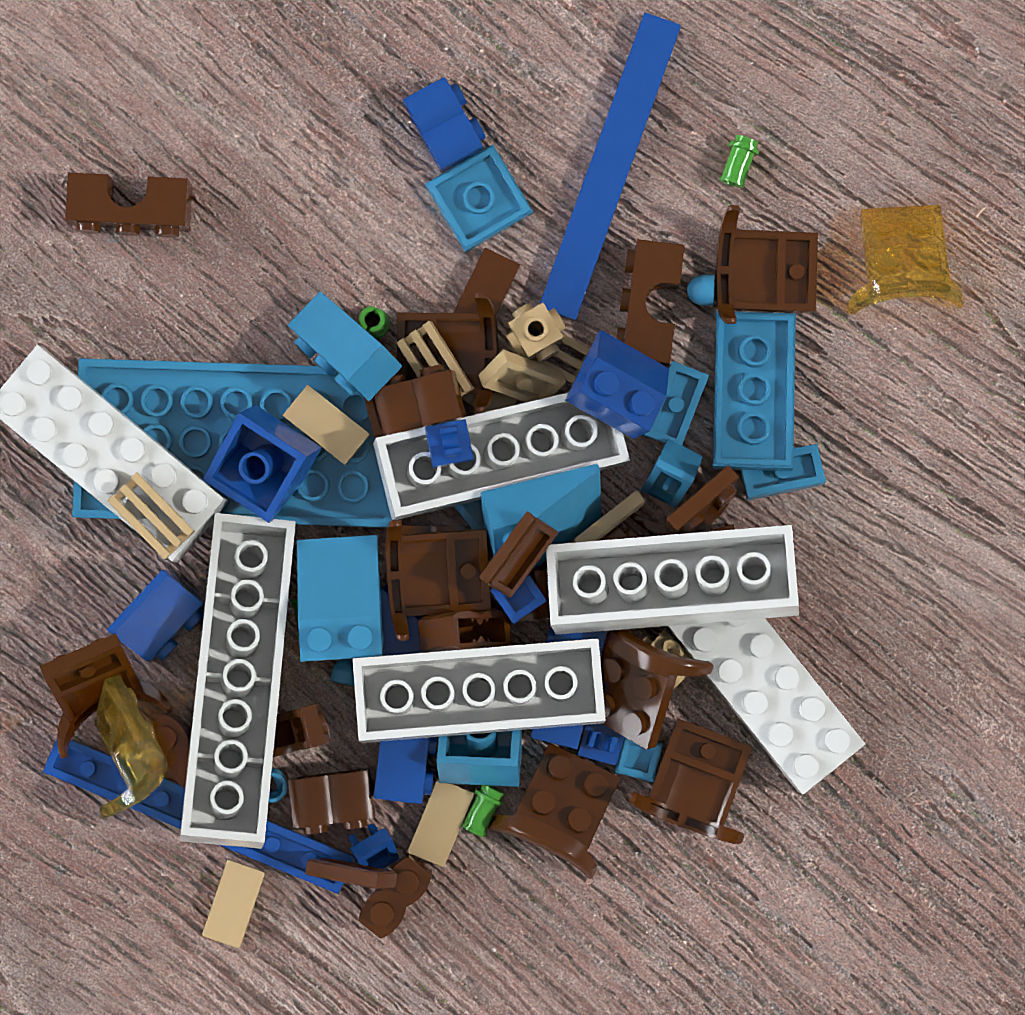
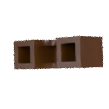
(163, 208)
(652, 267)

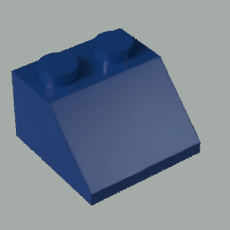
(620, 386)
(261, 462)
(159, 617)

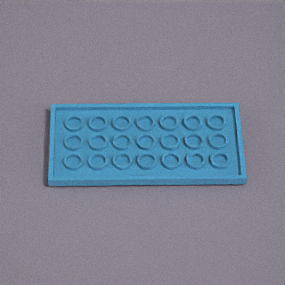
(196, 403)

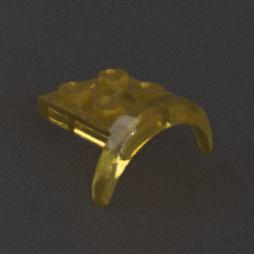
(904, 256)
(130, 745)

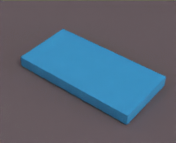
(754, 392)

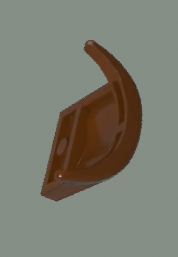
(764, 270)
(468, 336)
(700, 509)
(434, 573)
(78, 681)
(640, 685)
(697, 781)
(562, 807)

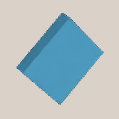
(479, 198)

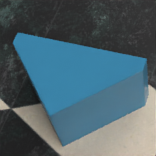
(672, 473)

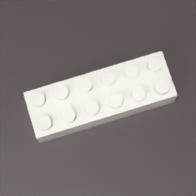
(102, 446)
(507, 449)
(672, 580)
(478, 690)
(773, 697)

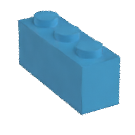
(343, 347)

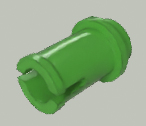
(739, 161)
(379, 330)
(483, 809)

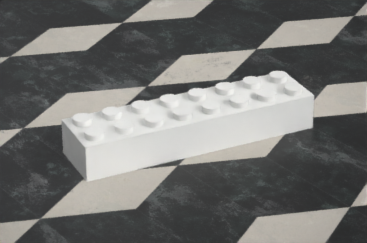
(238, 682)

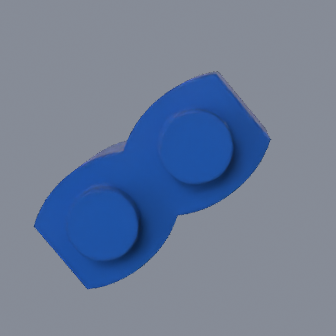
(444, 124)

